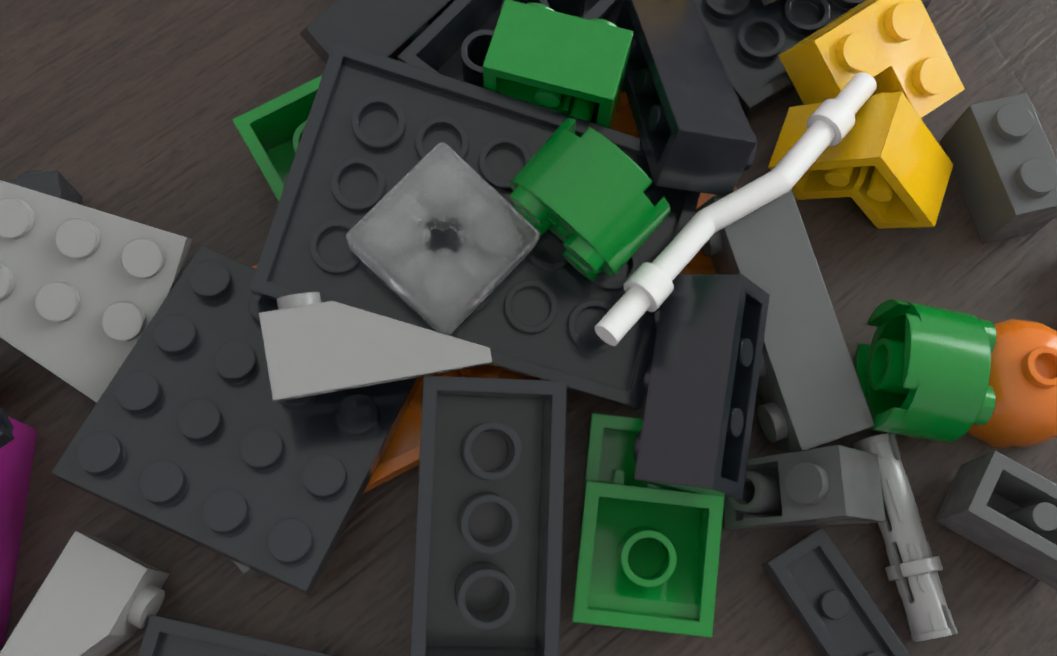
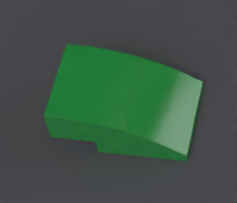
(641, 548)

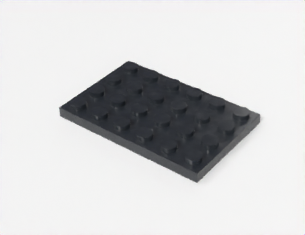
(367, 133)

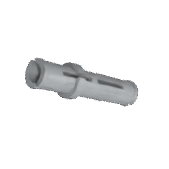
(907, 547)

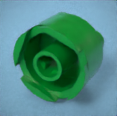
(588, 199)
(926, 371)

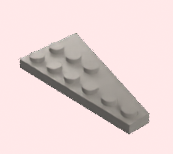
(80, 284)

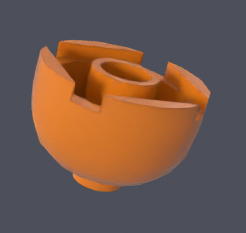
(1024, 386)

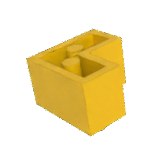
(881, 38)
(882, 163)

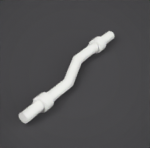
(653, 281)

